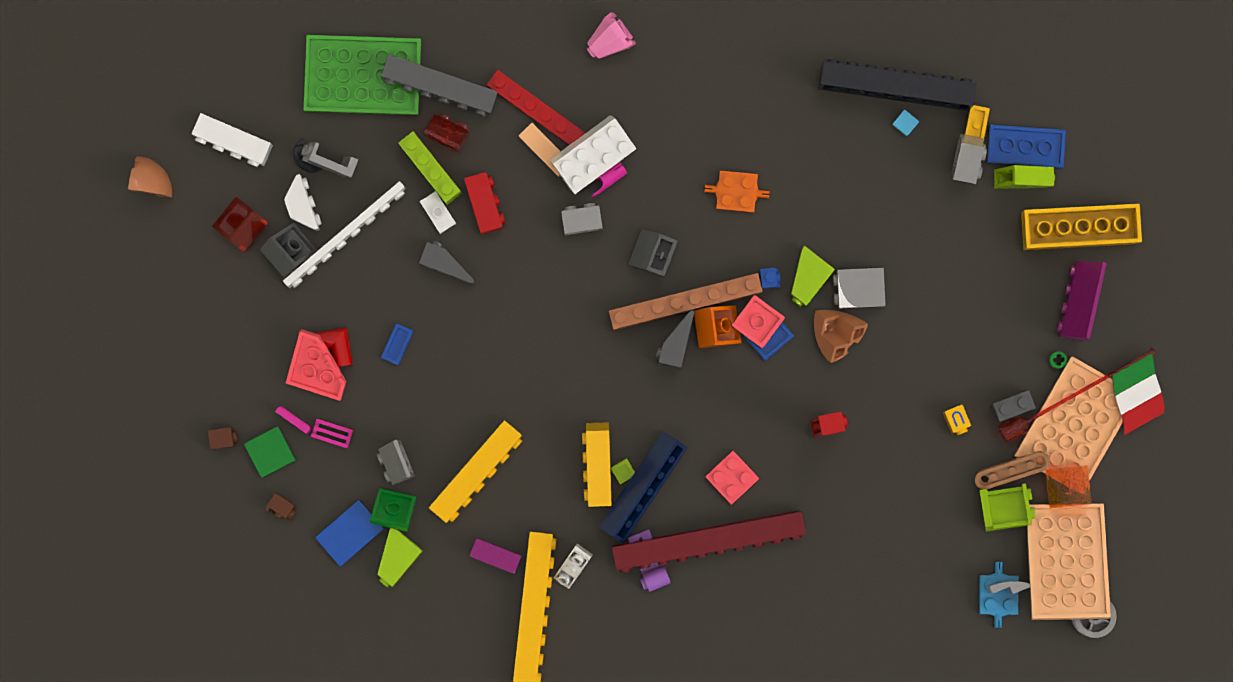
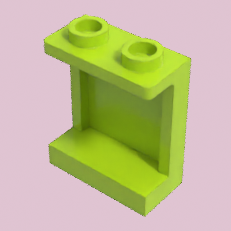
(1007, 508)

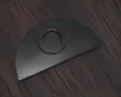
(298, 158)

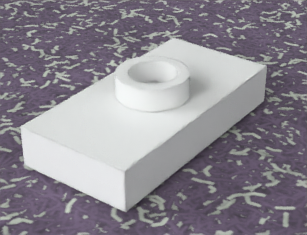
(438, 212)

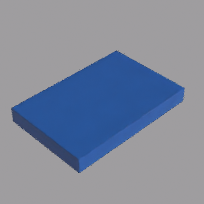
(349, 533)

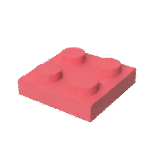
(758, 321)
(732, 477)

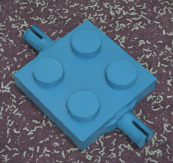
(1000, 602)

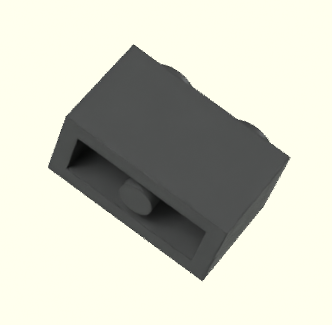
(1012, 406)

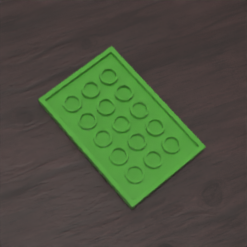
(346, 75)

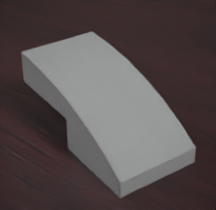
(1012, 586)

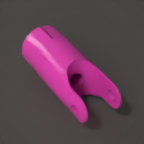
(610, 177)

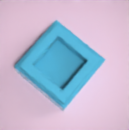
(905, 123)

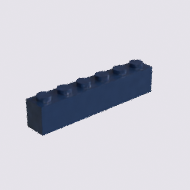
(643, 487)

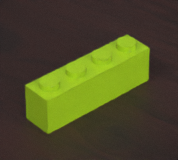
(430, 168)

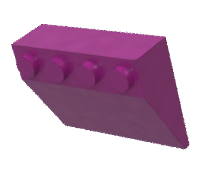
(1081, 300)

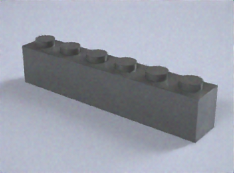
(439, 85)

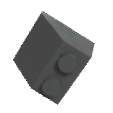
(288, 249)

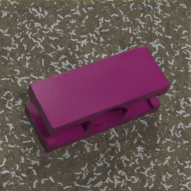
(495, 555)

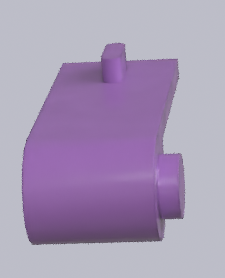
(654, 576)

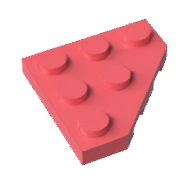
(315, 368)

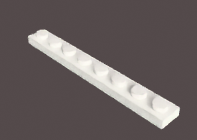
(352, 230)

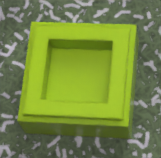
(623, 471)

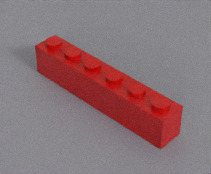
(828, 424)

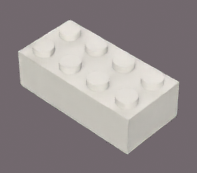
(592, 154)

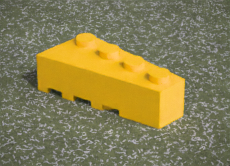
(598, 464)

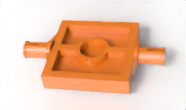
(737, 191)

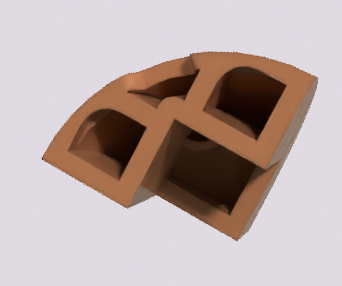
(149, 178)
(837, 332)

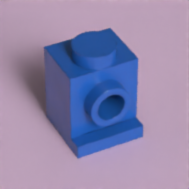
(769, 278)

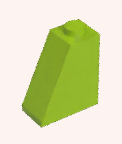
(1023, 177)
(809, 277)
(397, 557)

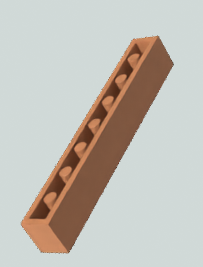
(685, 301)

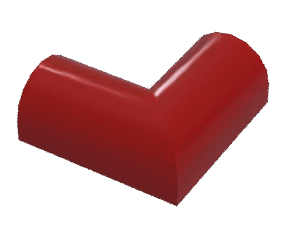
(338, 342)

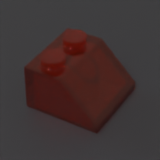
(446, 132)
(240, 224)

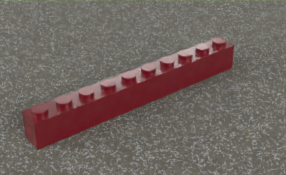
(707, 540)

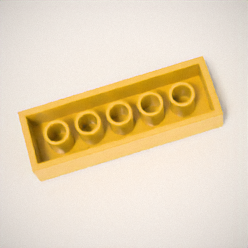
(1081, 227)

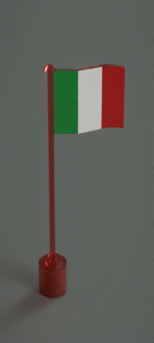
(1134, 390)

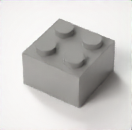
(968, 159)

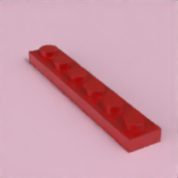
(534, 108)

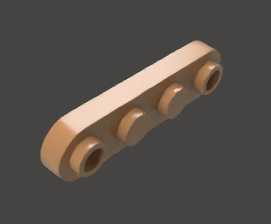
(1012, 470)

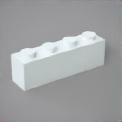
(231, 139)

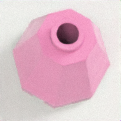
(609, 38)

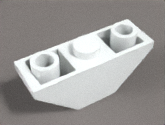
(301, 205)
(573, 566)

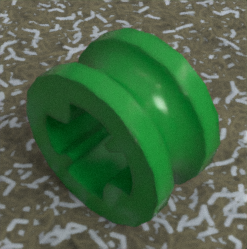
(1054, 355)

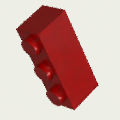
(484, 203)

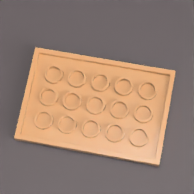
(1078, 429)
(1068, 563)

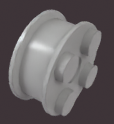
(1097, 627)

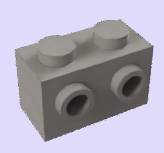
(581, 219)

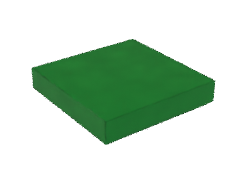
(269, 452)
(393, 509)

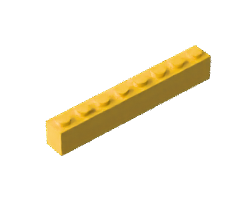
(533, 607)

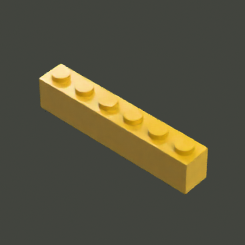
(475, 472)

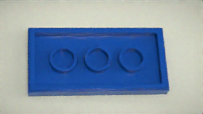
(1026, 146)

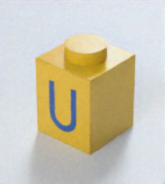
(957, 420)

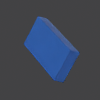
(397, 344)

